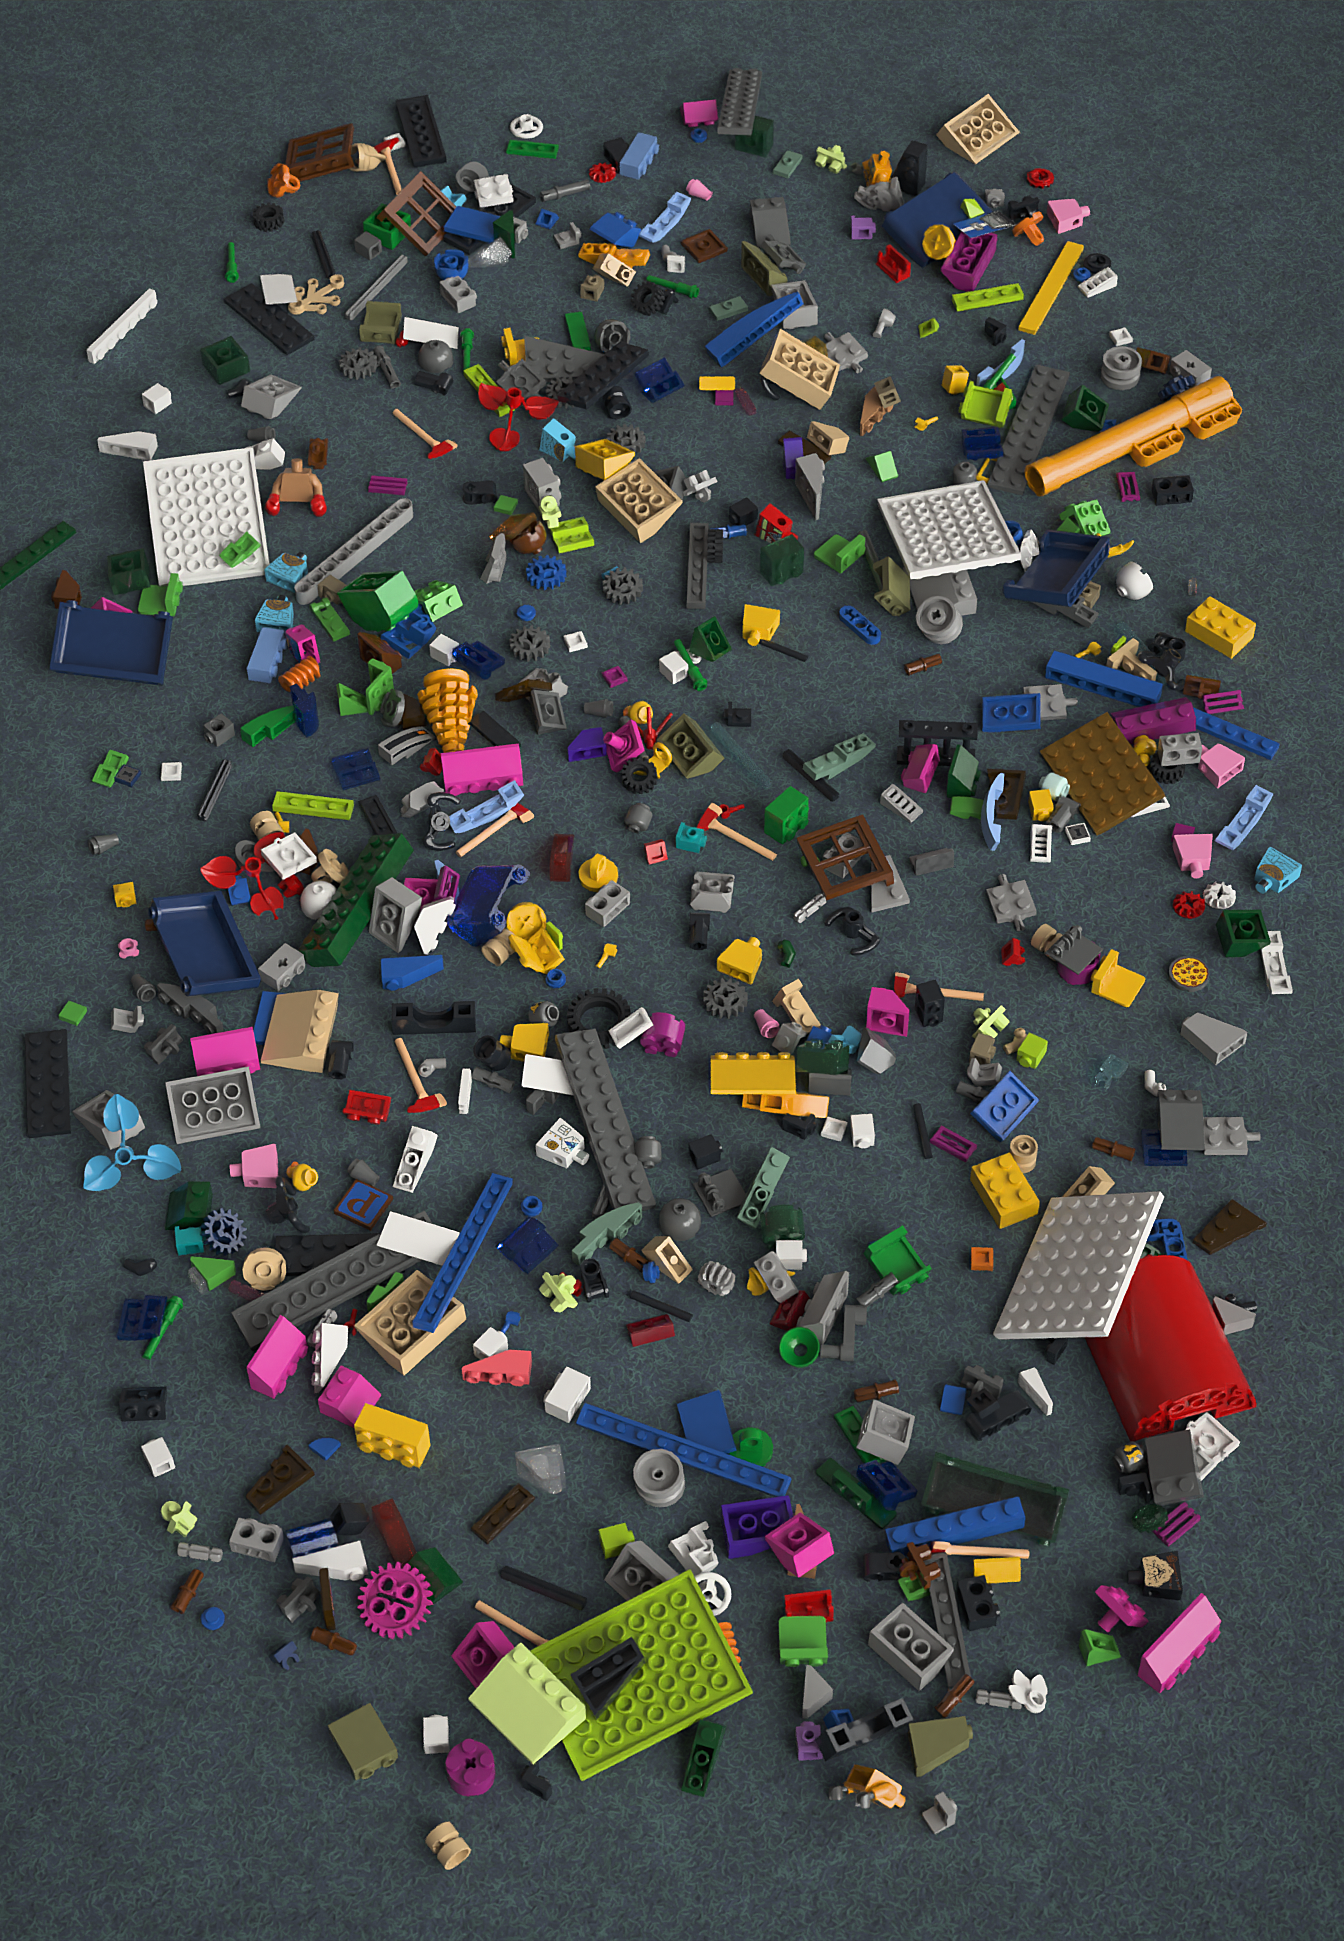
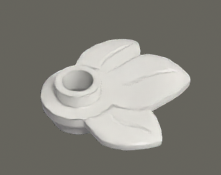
(1029, 1692)

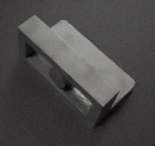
(932, 861)

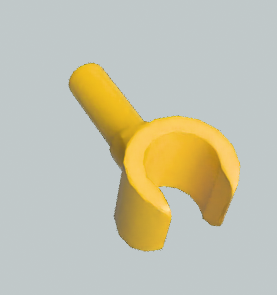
(922, 424)
(1093, 648)
(283, 824)
(609, 950)

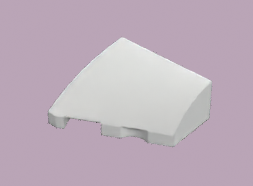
(1028, 549)
(701, 1554)

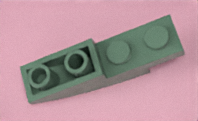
(842, 757)
(762, 1187)
(608, 1226)

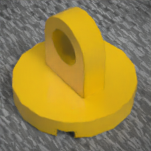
(938, 242)
(597, 872)
(525, 920)

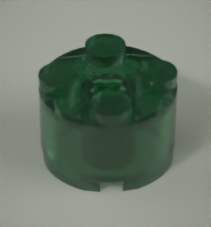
(781, 1223)

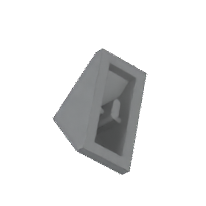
(1232, 1317)
(816, 1692)

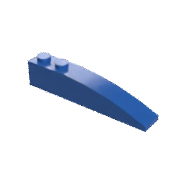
(751, 328)

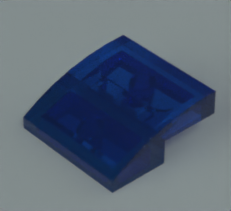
(355, 769)
(1155, 1156)
(142, 1318)

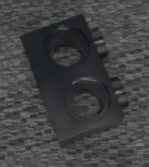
(1172, 490)
(929, 1003)
(975, 1603)

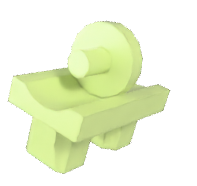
(831, 156)
(550, 511)
(997, 1019)
(562, 1288)
(179, 1519)

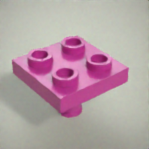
(623, 745)
(1120, 1609)

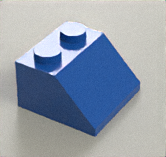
(617, 229)

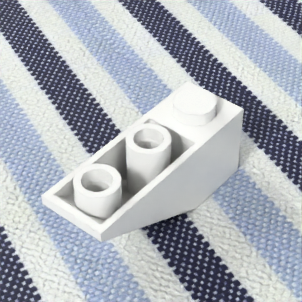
(268, 454)
(414, 1159)
(329, 1347)

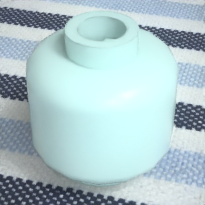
(1056, 784)

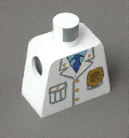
(562, 1145)

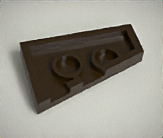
(522, 690)
(1009, 801)
(1227, 1227)
(282, 1479)

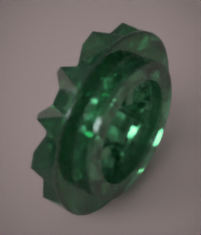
(1149, 1512)

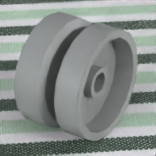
(1121, 368)
(939, 620)
(659, 1478)

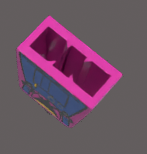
(300, 639)

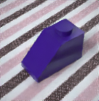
(791, 450)
(587, 745)

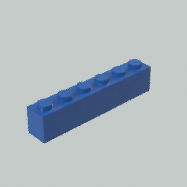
(1103, 680)
(958, 1526)

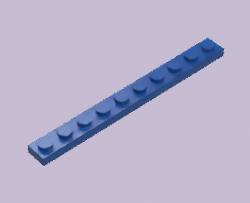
(462, 1253)
(688, 1452)

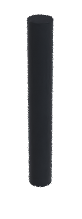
(777, 647)
(922, 1131)
(661, 1306)

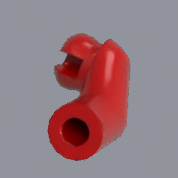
(400, 341)

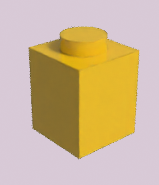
(955, 379)
(1040, 804)

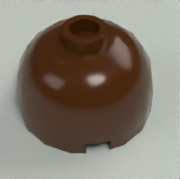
(530, 539)

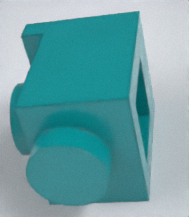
(690, 838)
(189, 1240)

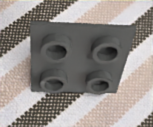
(1074, 950)
(719, 1192)

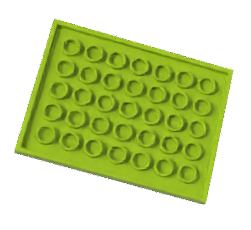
(683, 1680)

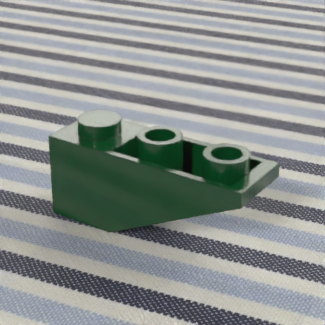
(703, 1757)

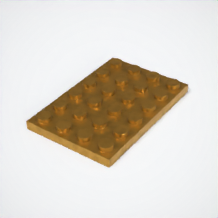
(1103, 773)

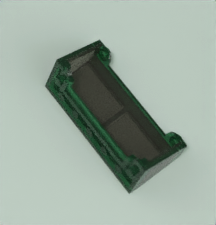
(965, 1485)

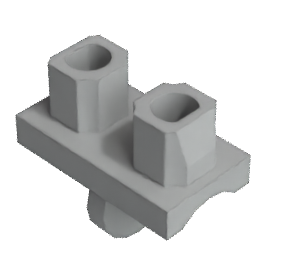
(702, 492)

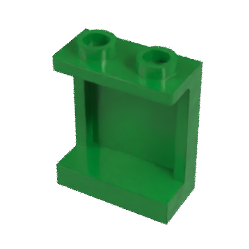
(897, 1256)

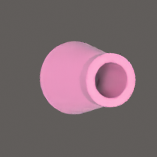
(698, 190)
(767, 1025)

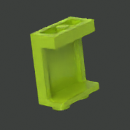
(985, 405)

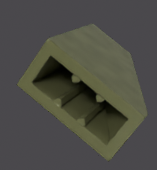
(937, 1742)

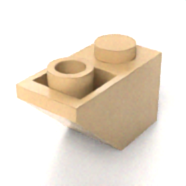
(614, 269)

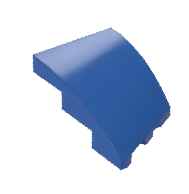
(415, 628)

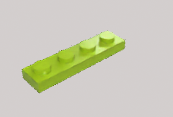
(987, 297)
(477, 375)
(313, 805)

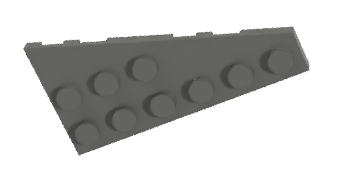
(559, 360)

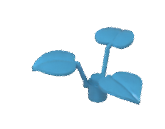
(102, 1173)

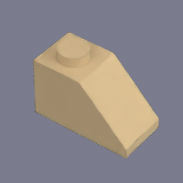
(828, 438)
(1092, 1182)
(667, 1257)

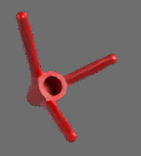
(650, 735)

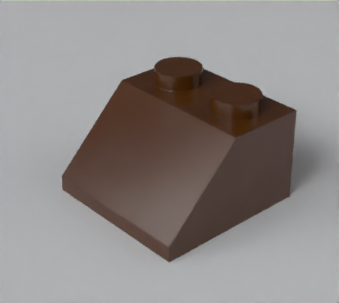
(373, 647)

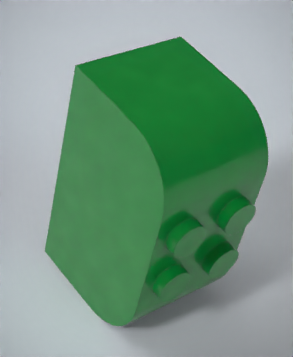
(379, 600)

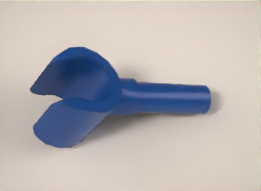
(511, 1318)

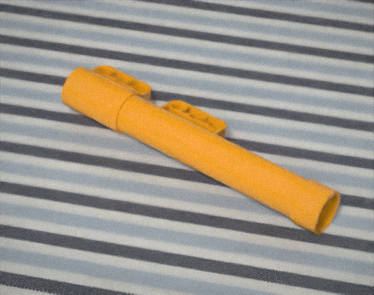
(1145, 437)

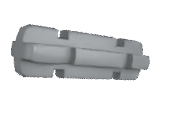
(809, 908)
(329, 1317)
(199, 1552)
(997, 1699)

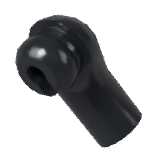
(239, 390)
(142, 1267)
(1250, 1306)

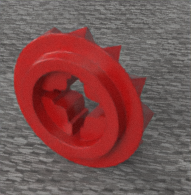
(597, 176)
(1046, 176)
(1184, 909)

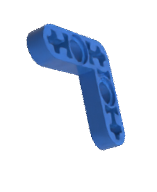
(1169, 1238)

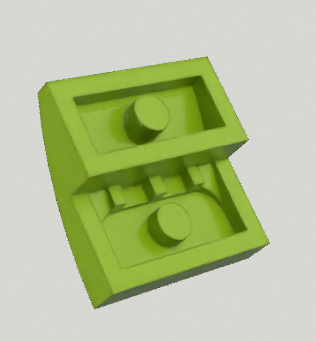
(572, 535)

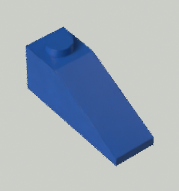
(407, 970)

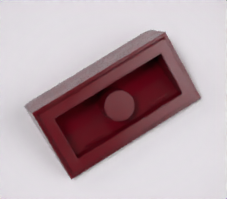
(790, 1311)
(650, 1330)

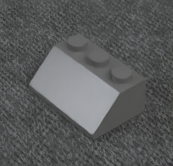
(825, 1305)
(638, 1570)
(910, 1646)

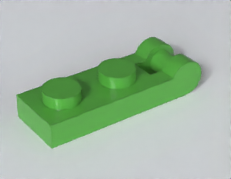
(329, 619)

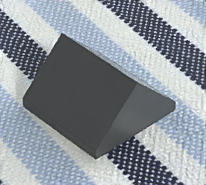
(547, 711)
(830, 1084)

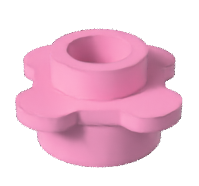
(128, 943)

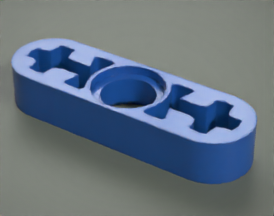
(858, 618)

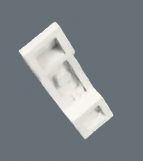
(1274, 965)

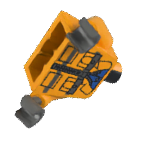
(876, 168)
(869, 1786)

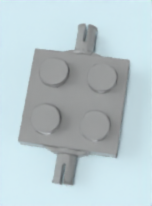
(845, 351)
(1052, 701)
(1011, 902)
(1227, 1136)

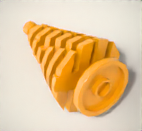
(448, 706)

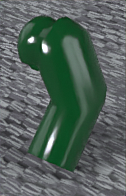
(786, 947)

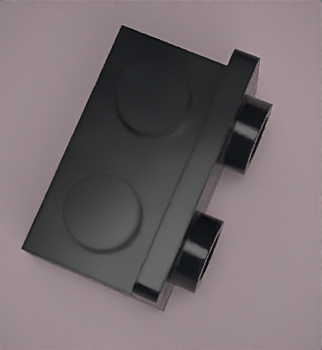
(143, 1403)

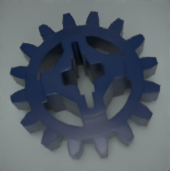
(1175, 387)
(223, 1232)

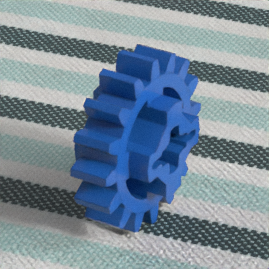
(546, 572)

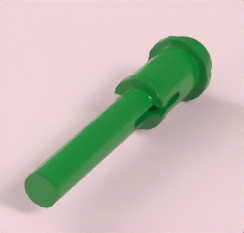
(231, 274)
(691, 291)
(467, 336)
(991, 384)
(693, 671)
(171, 1310)

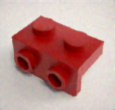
(367, 1106)

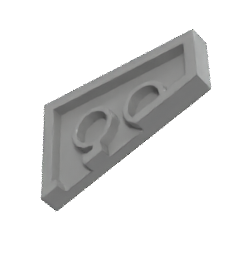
(888, 896)

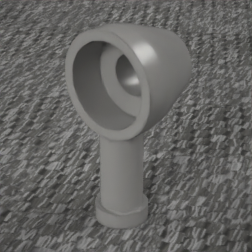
(886, 320)

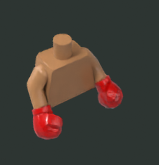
(297, 485)

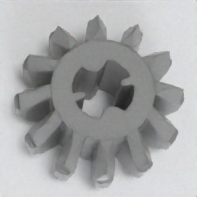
(716, 1278)

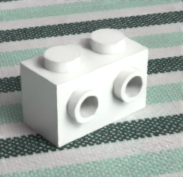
(567, 1394)

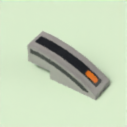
(404, 744)

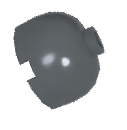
(610, 333)
(435, 356)
(679, 1219)

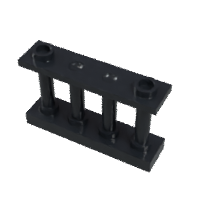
(935, 730)

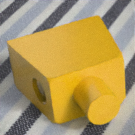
(759, 623)
(741, 960)
(527, 1039)

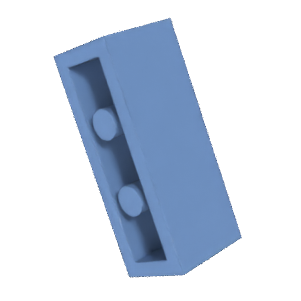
(639, 156)
(267, 655)

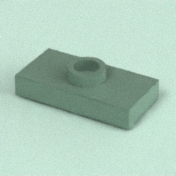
(787, 164)
(728, 308)

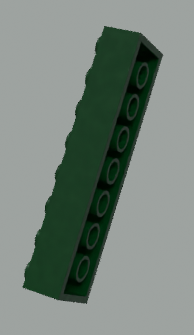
(353, 901)

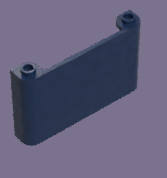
(934, 206)
(1060, 569)
(111, 644)
(203, 943)

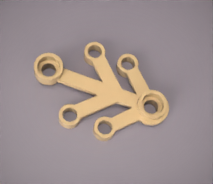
(300, 306)

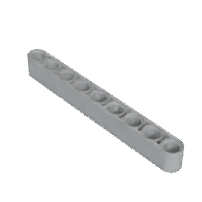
(355, 549)

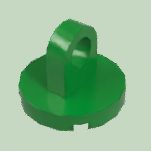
(753, 1446)

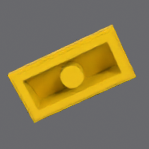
(717, 383)
(998, 1569)

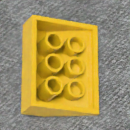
(753, 1073)

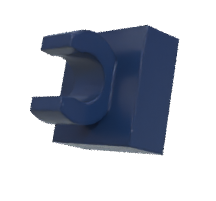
(283, 1652)

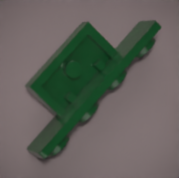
(854, 1493)

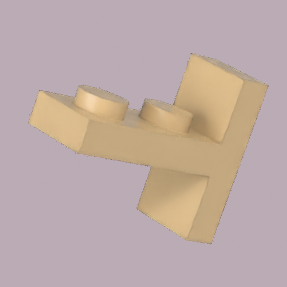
(1129, 661)
(796, 1006)

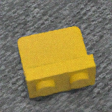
(514, 349)
(538, 952)
(1115, 981)

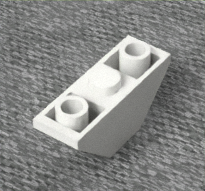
(432, 921)

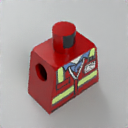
(773, 525)

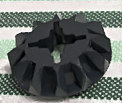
(1091, 260)

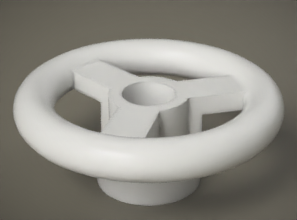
(526, 124)
(710, 1586)

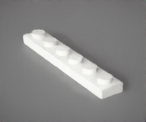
(122, 326)

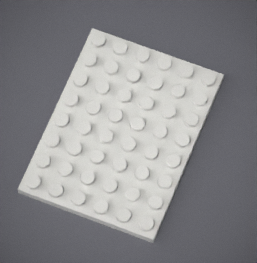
(201, 508)
(948, 530)
(1079, 1266)

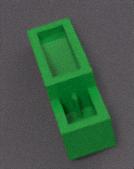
(268, 725)

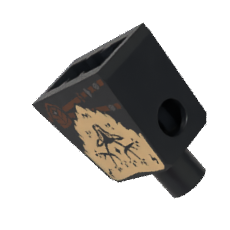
(1159, 1576)

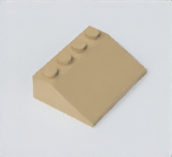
(978, 130)
(800, 369)
(638, 499)
(300, 1030)
(391, 1328)

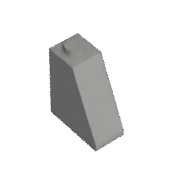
(1212, 1036)

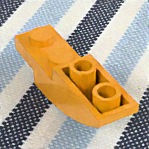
(630, 257)
(794, 1104)

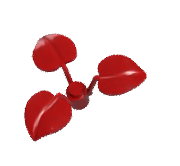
(492, 397)
(222, 871)

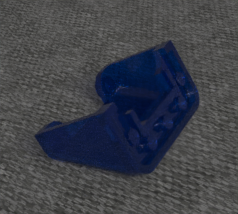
(476, 906)

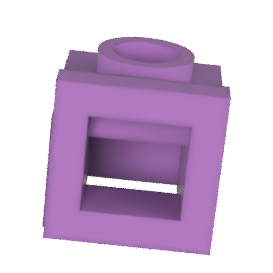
(862, 228)
(807, 1748)

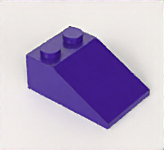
(750, 1521)

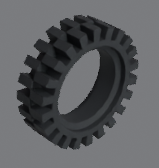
(582, 1004)

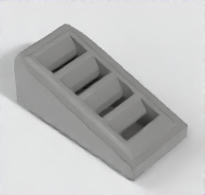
(892, 795)

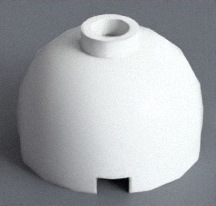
(1132, 582)
(316, 898)

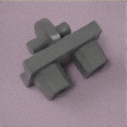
(166, 1043)
(976, 1380)
(299, 1600)

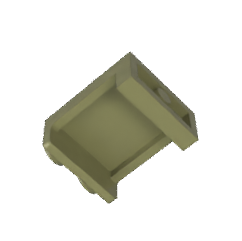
(381, 322)
(896, 587)
(363, 1741)

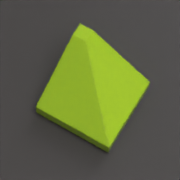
(971, 208)
(929, 327)

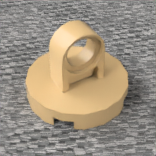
(329, 868)
(264, 1268)

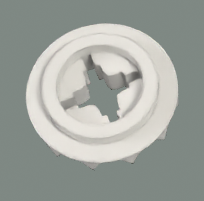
(1225, 901)

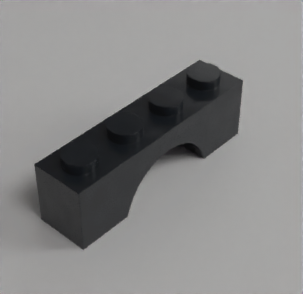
(455, 1019)
(864, 1730)

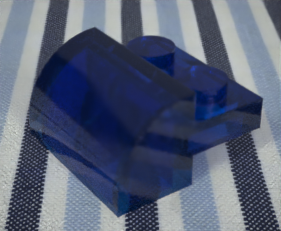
(658, 380)
(982, 443)
(478, 658)
(305, 710)
(527, 1244)
(886, 1483)
(311, 1538)

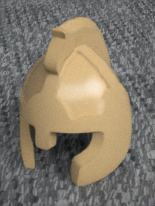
(368, 157)

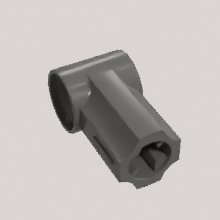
(1064, 811)

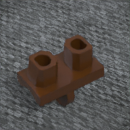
(318, 453)
(1200, 686)
(916, 1565)

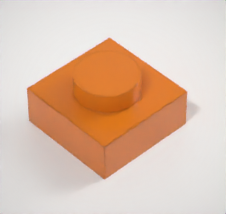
(982, 1258)

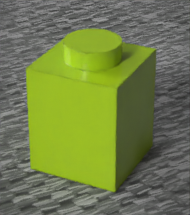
(1031, 1051)
(614, 1539)

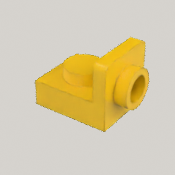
(124, 894)

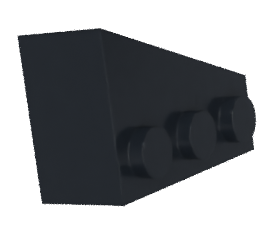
(912, 168)
(608, 1675)

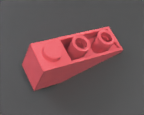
(505, 1367)

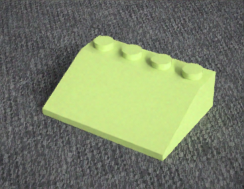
(528, 1703)

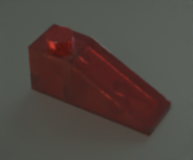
(561, 857)
(393, 1531)

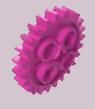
(387, 1620)

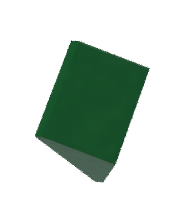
(504, 228)
(709, 640)
(437, 1572)

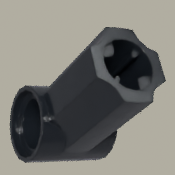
(438, 383)
(699, 926)
(340, 1055)

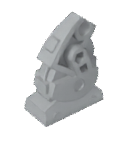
(881, 195)

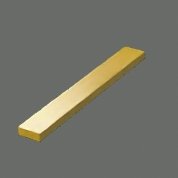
(1051, 288)

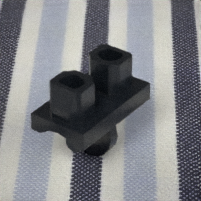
(1023, 209)

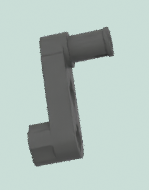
(853, 1316)

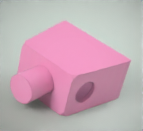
(1066, 214)
(1220, 764)
(1193, 852)
(258, 1167)

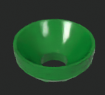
(796, 1337)

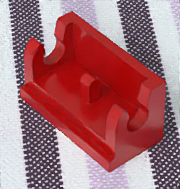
(893, 264)
(810, 1604)

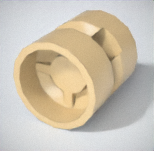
(264, 824)
(1045, 938)
(499, 948)
(1024, 1151)
(448, 1845)

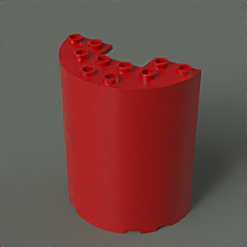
(1168, 1352)

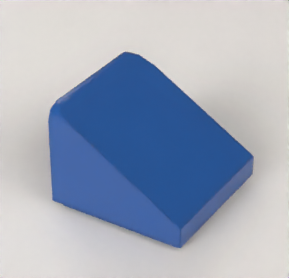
(546, 219)
(953, 1399)
(837, 1717)

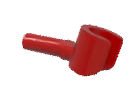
(728, 811)
(577, 1286)
(351, 1323)

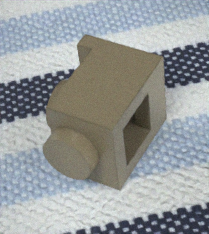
(592, 283)
(887, 392)
(329, 589)
(1091, 594)
(983, 1049)

